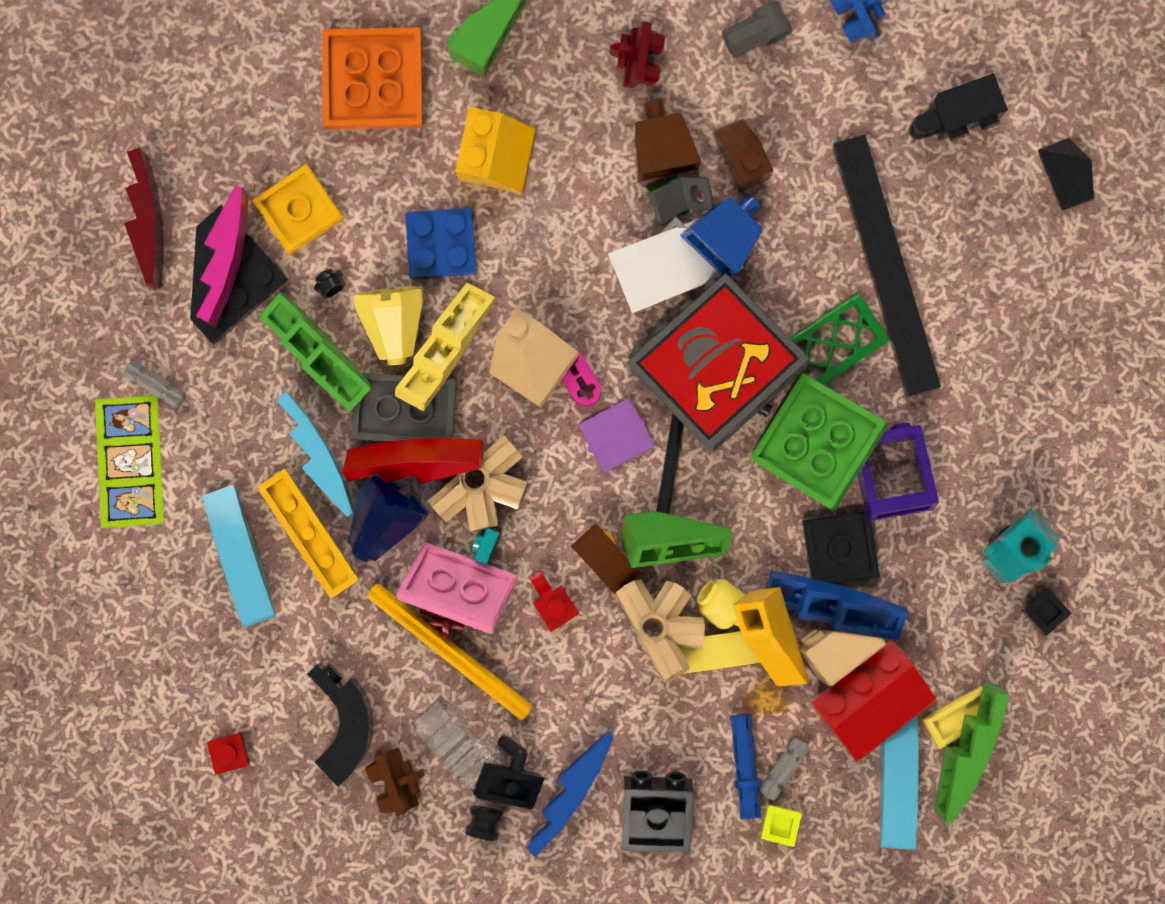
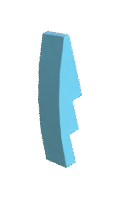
(323, 465)
(239, 556)
(899, 788)

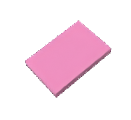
(457, 587)

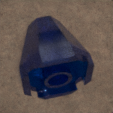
(382, 519)

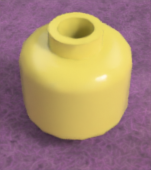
(717, 603)

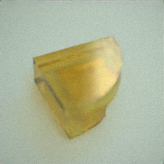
(765, 700)

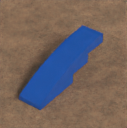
(843, 607)
(577, 782)

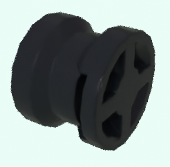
(484, 823)

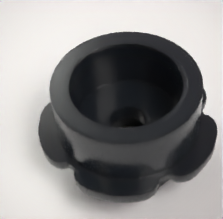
(329, 283)

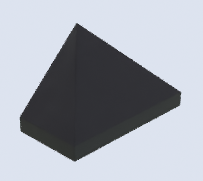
(1068, 173)

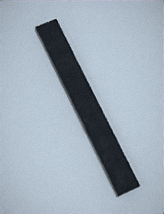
(886, 266)

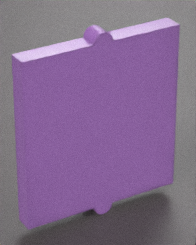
(616, 435)

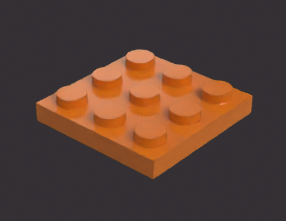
(372, 78)

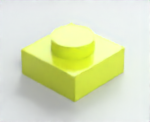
(780, 825)

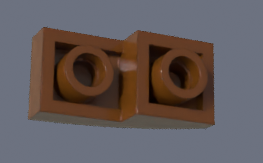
(605, 558)

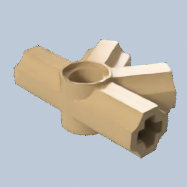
(481, 501)
(665, 613)

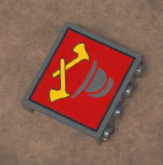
(717, 362)

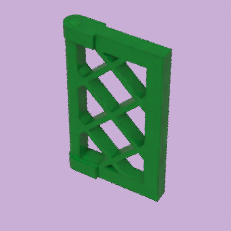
(857, 352)

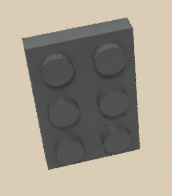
(388, 418)

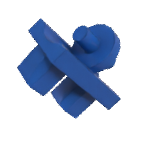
(863, 25)

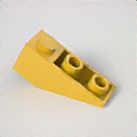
(770, 635)

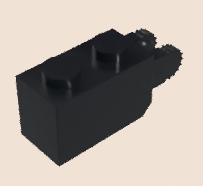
(960, 110)

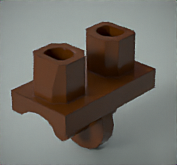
(399, 781)

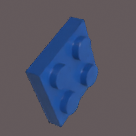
(440, 243)

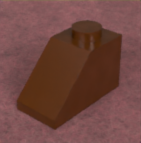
(743, 155)

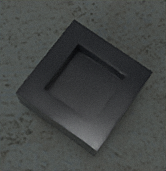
(1046, 611)

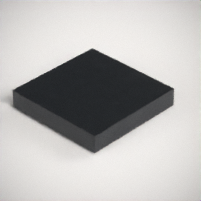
(840, 548)

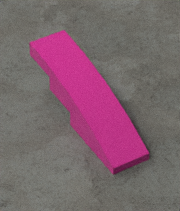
(227, 242)

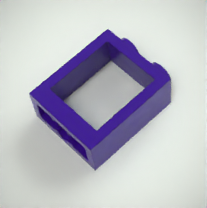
(903, 504)

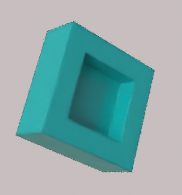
(485, 545)

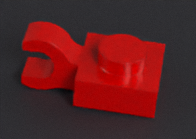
(554, 604)

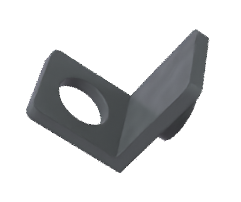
(678, 197)

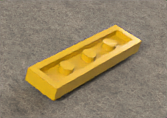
(308, 533)

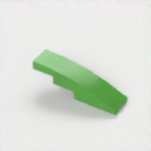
(316, 351)
(966, 763)

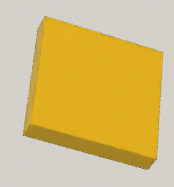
(298, 209)

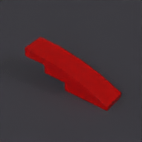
(423, 457)

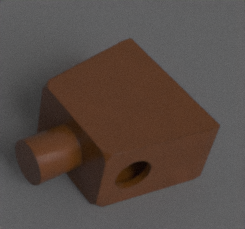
(663, 144)

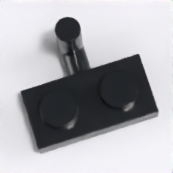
(511, 783)

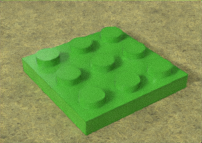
(819, 441)

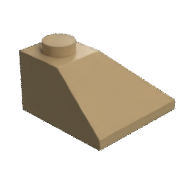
(530, 357)

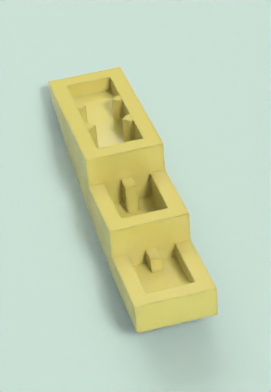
(445, 346)

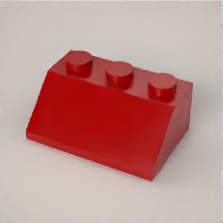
(874, 701)

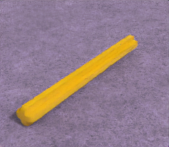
(449, 651)

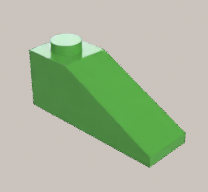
(484, 34)
(667, 538)

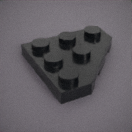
(253, 284)

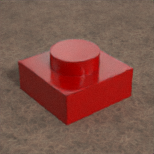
(228, 753)

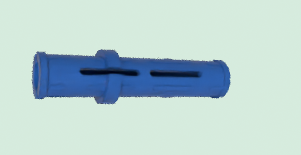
(746, 772)

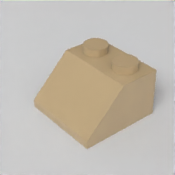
(836, 653)

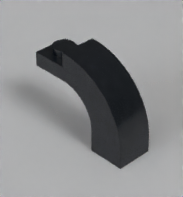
(355, 723)

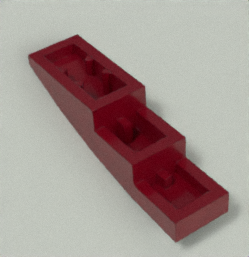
(147, 228)

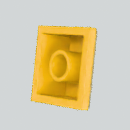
(494, 150)

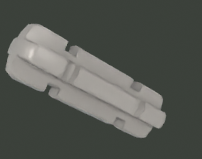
(154, 384)
(784, 768)

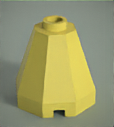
(391, 320)

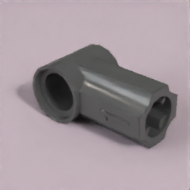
(765, 25)

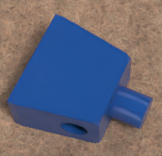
(726, 234)

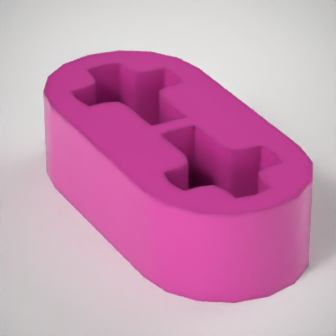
(589, 379)

